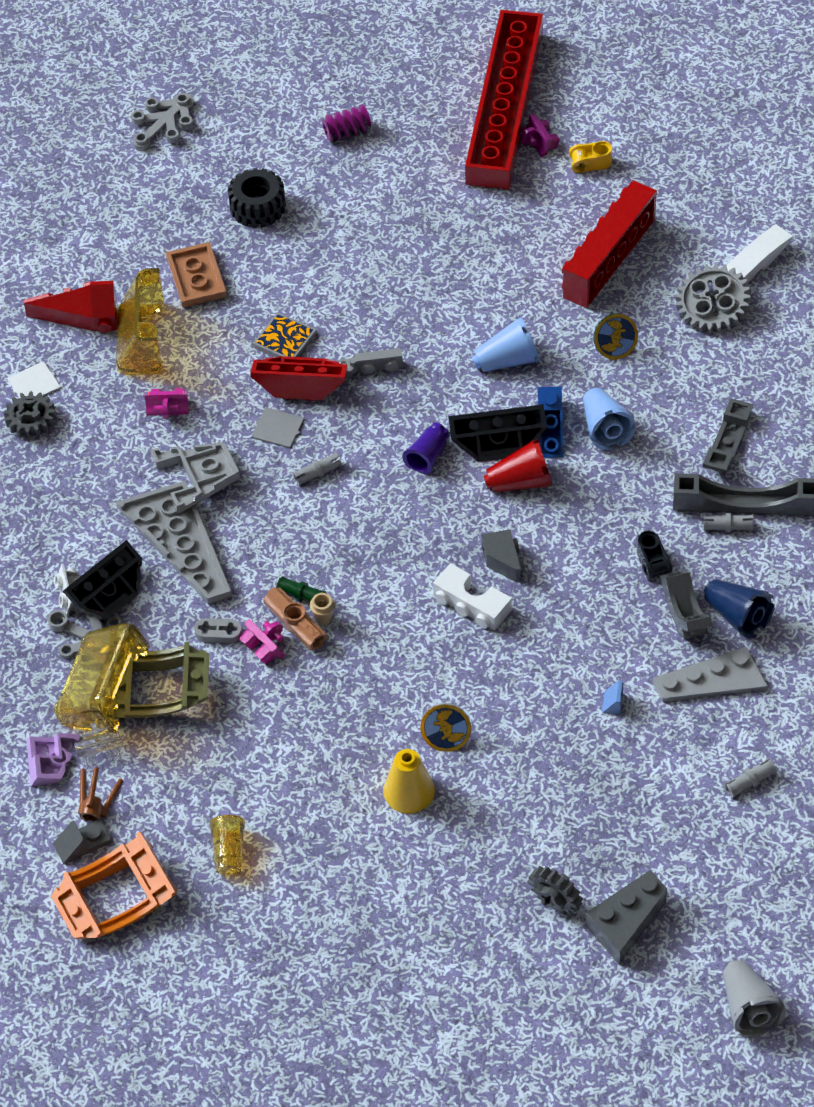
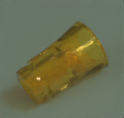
(227, 841)

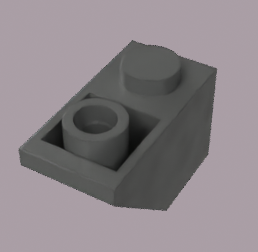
(501, 554)

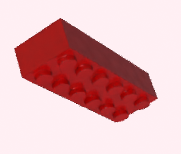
(609, 243)

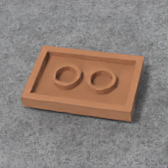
(196, 274)

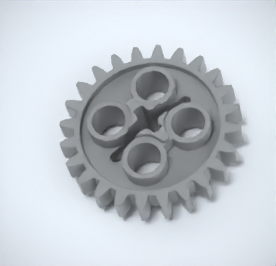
(735, 293)

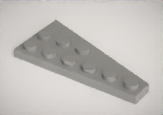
(178, 539)

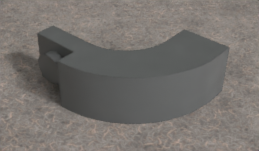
(683, 605)

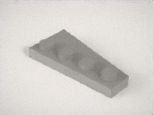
(723, 674)

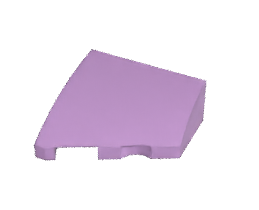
(49, 768)

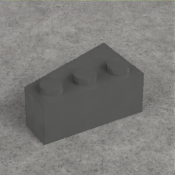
(627, 914)

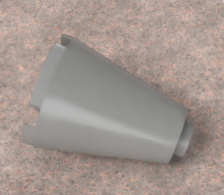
(751, 1000)

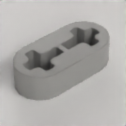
(217, 630)

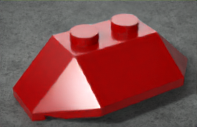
(298, 376)

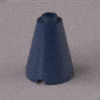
(740, 605)

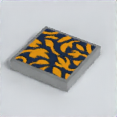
(284, 337)

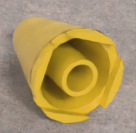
(408, 783)

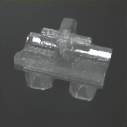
(96, 742)

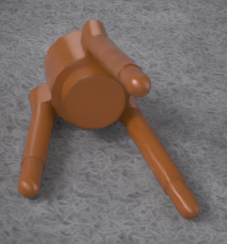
(92, 806)

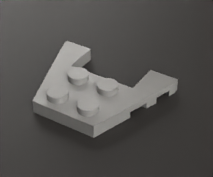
(207, 466)

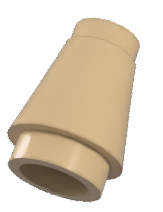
(322, 608)

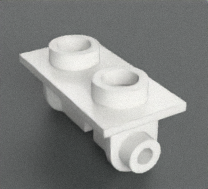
(62, 581)

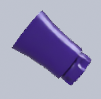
(426, 449)

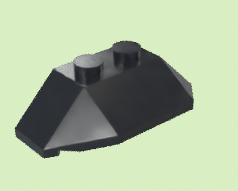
(497, 432)
(108, 583)

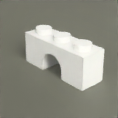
(486, 609)

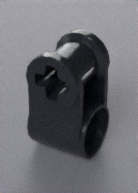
(653, 558)

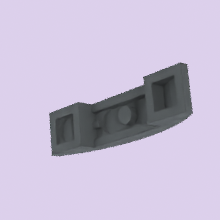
(729, 436)

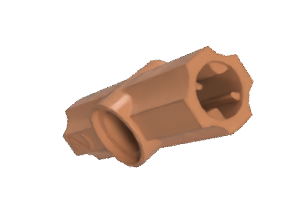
(303, 627)

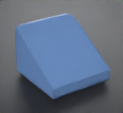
(613, 699)

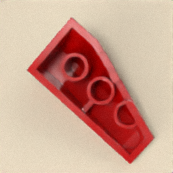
(88, 307)

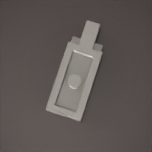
(376, 360)

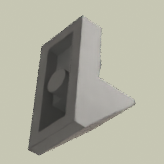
(78, 842)

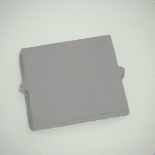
(277, 427)

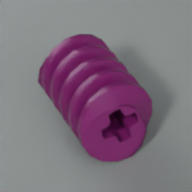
(345, 122)

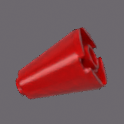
(519, 470)

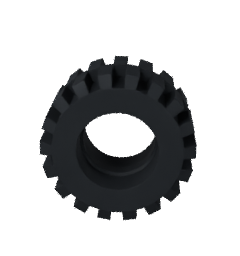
(260, 209)

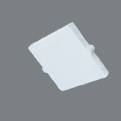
(34, 379)

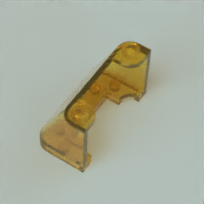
(136, 340)
(97, 676)

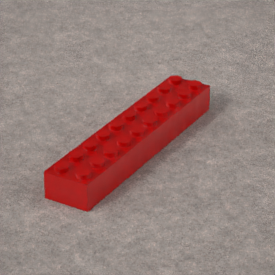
(504, 100)

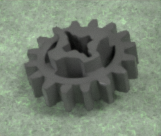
(29, 414)
(555, 890)

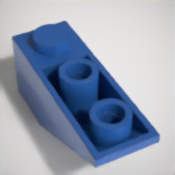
(552, 438)

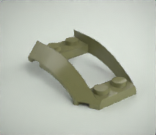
(194, 687)

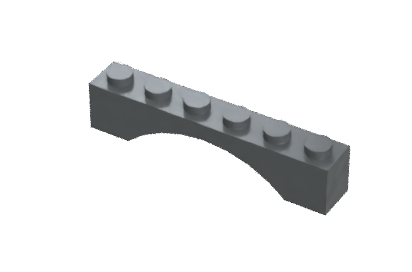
(700, 494)

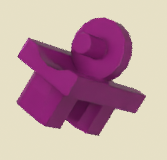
(537, 135)

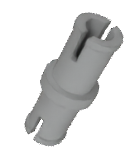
(317, 469)
(728, 522)
(750, 778)

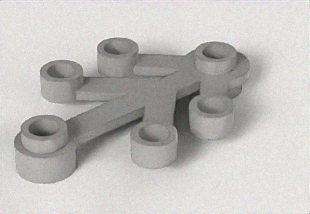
(180, 103)
(73, 629)

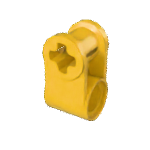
(593, 156)

